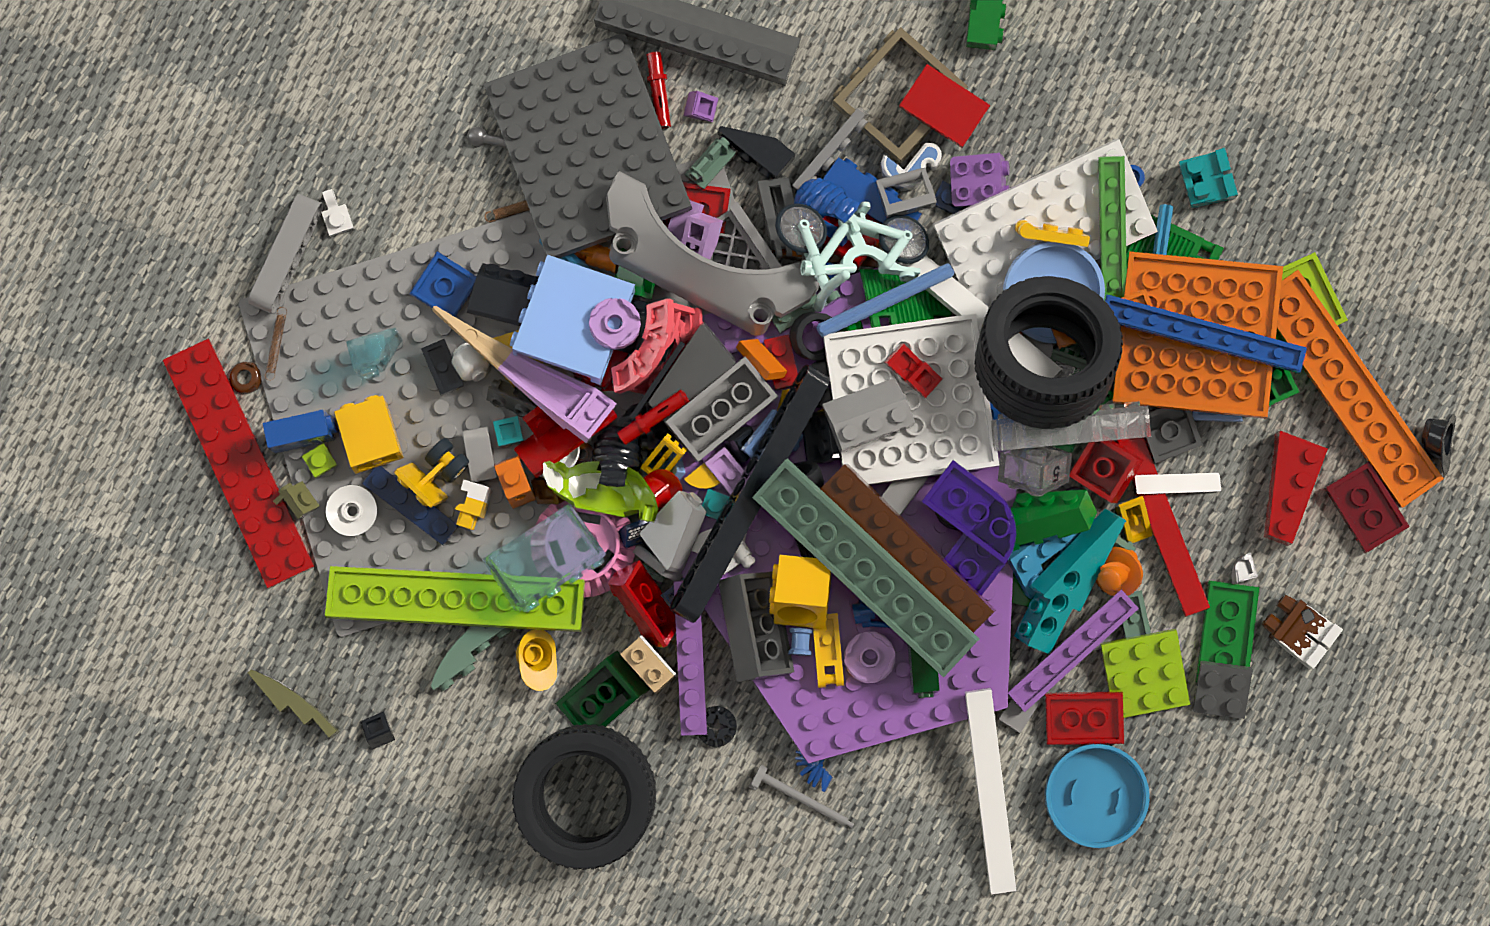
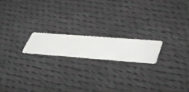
(1177, 483)

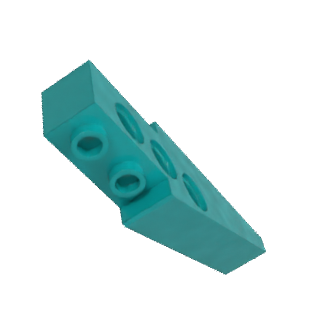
(1068, 582)

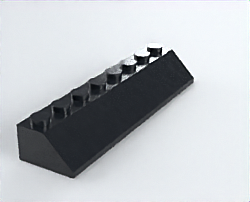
(504, 292)

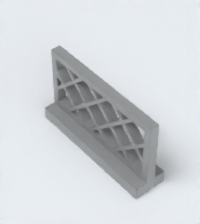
(750, 236)

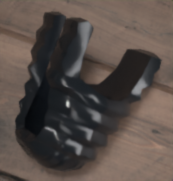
(615, 457)

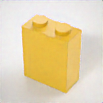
(368, 434)

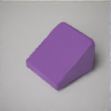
(700, 106)

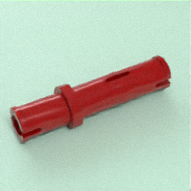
(658, 88)
(653, 417)

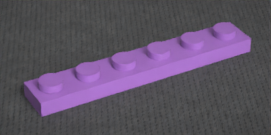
(1072, 650)
(690, 674)

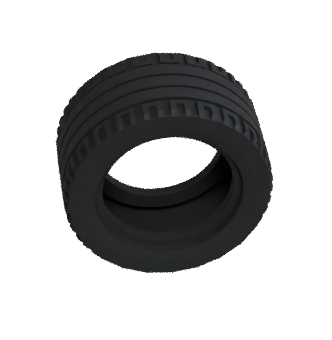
(1059, 306)
(552, 840)

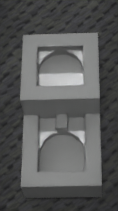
(479, 454)

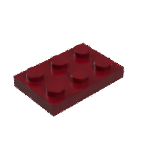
(1367, 507)

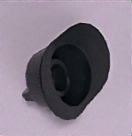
(1438, 439)

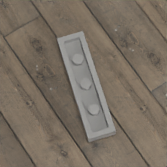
(839, 142)

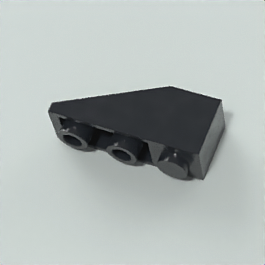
(764, 151)

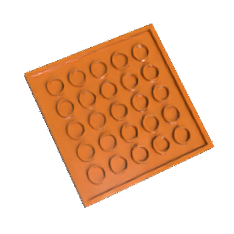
(1187, 376)

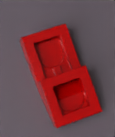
(913, 370)

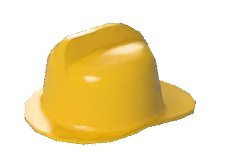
(537, 660)

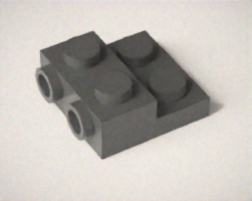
(1171, 433)

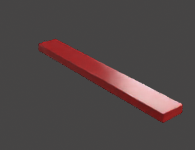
(1168, 537)

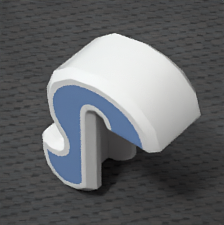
(928, 155)

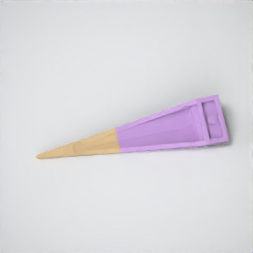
(561, 397)

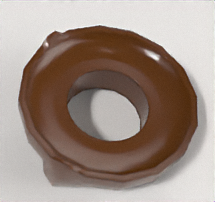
(255, 380)

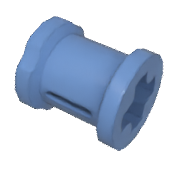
(800, 641)

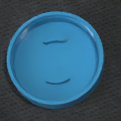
(1096, 796)

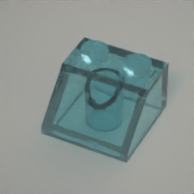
(373, 352)

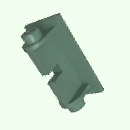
(710, 163)

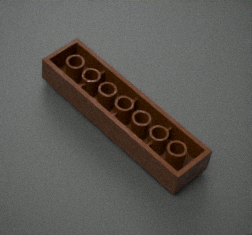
(907, 546)

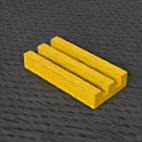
(673, 447)

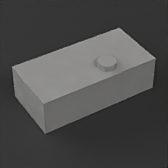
(720, 409)

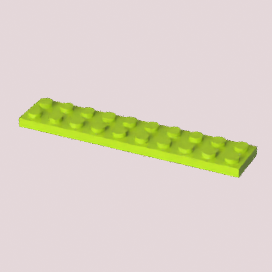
(445, 600)

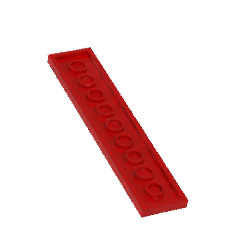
(238, 463)

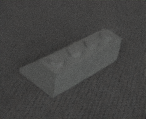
(756, 643)

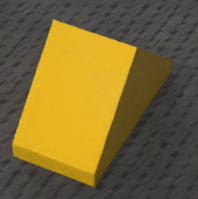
(1137, 522)

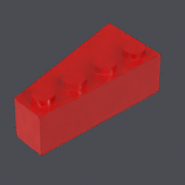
(1291, 484)

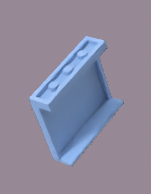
(559, 315)

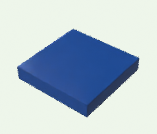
(444, 285)

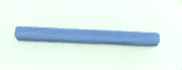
(885, 300)

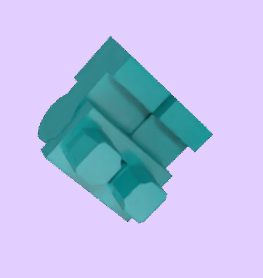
(1206, 179)

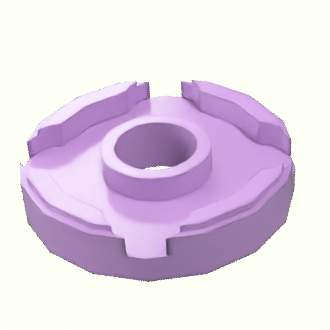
(619, 337)
(863, 671)

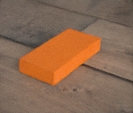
(761, 359)

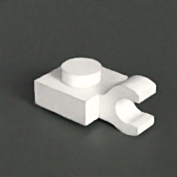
(336, 217)

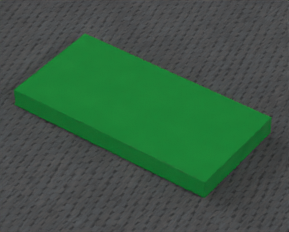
(1228, 624)

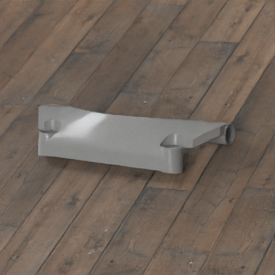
(719, 289)

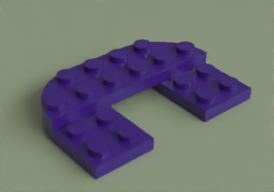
(983, 519)

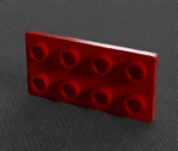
(549, 440)

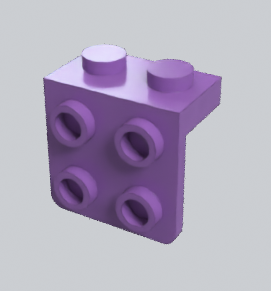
(977, 178)

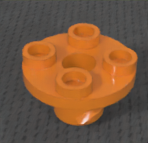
(1120, 571)

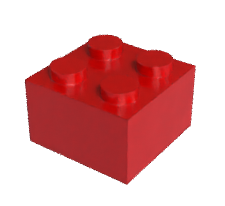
(1106, 469)

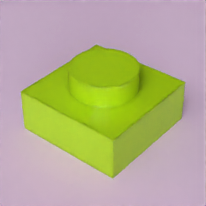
(319, 460)

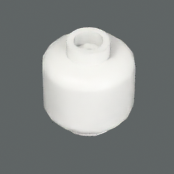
(469, 363)

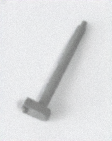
(761, 775)

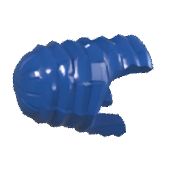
(827, 200)

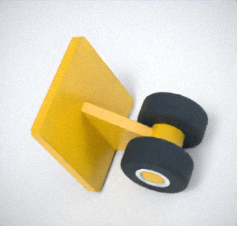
(421, 484)

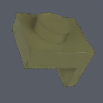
(297, 498)

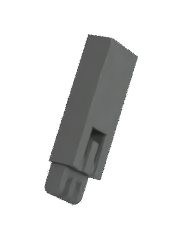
(771, 203)

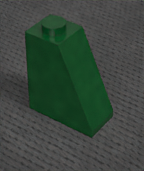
(923, 676)

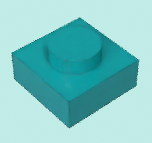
(508, 431)
(714, 503)

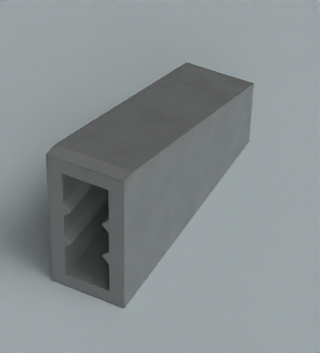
(695, 368)

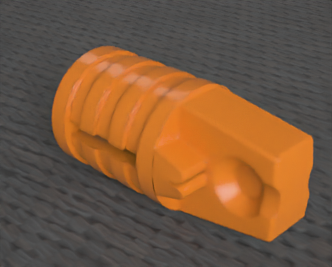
(598, 257)

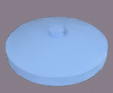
(1057, 261)

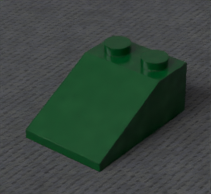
(603, 693)

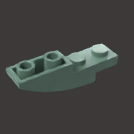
(460, 657)

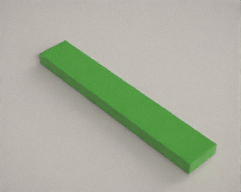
(1112, 224)

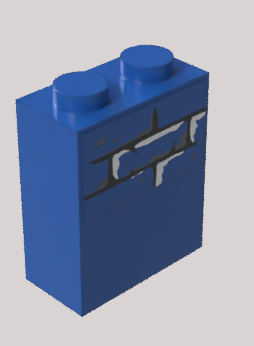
(299, 431)

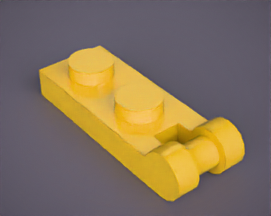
(1050, 233)
(828, 652)

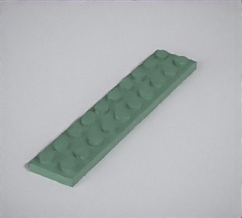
(865, 568)

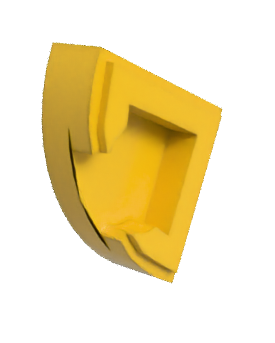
(702, 478)

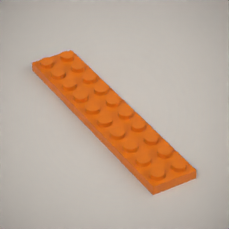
(1354, 393)

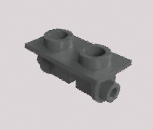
(501, 395)

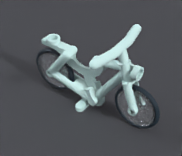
(805, 232)

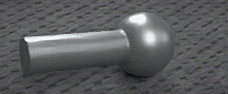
(477, 137)

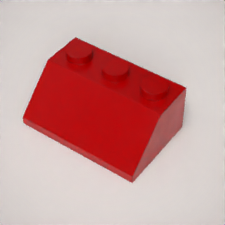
(644, 604)

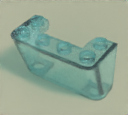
(544, 558)

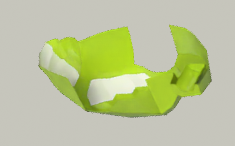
(581, 489)

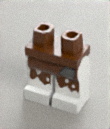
(1295, 625)

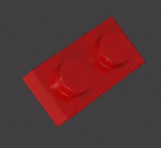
(781, 349)

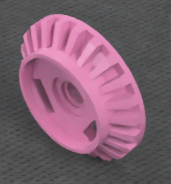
(608, 538)

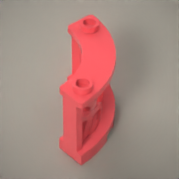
(664, 324)

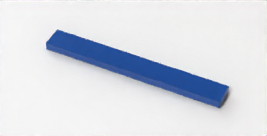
(1207, 334)

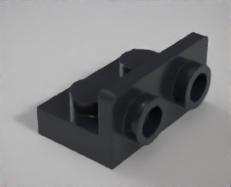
(819, 440)

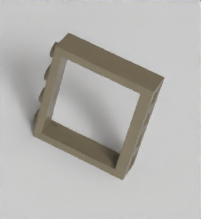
(860, 74)

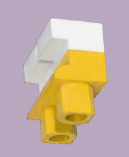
(475, 504)

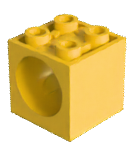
(800, 592)

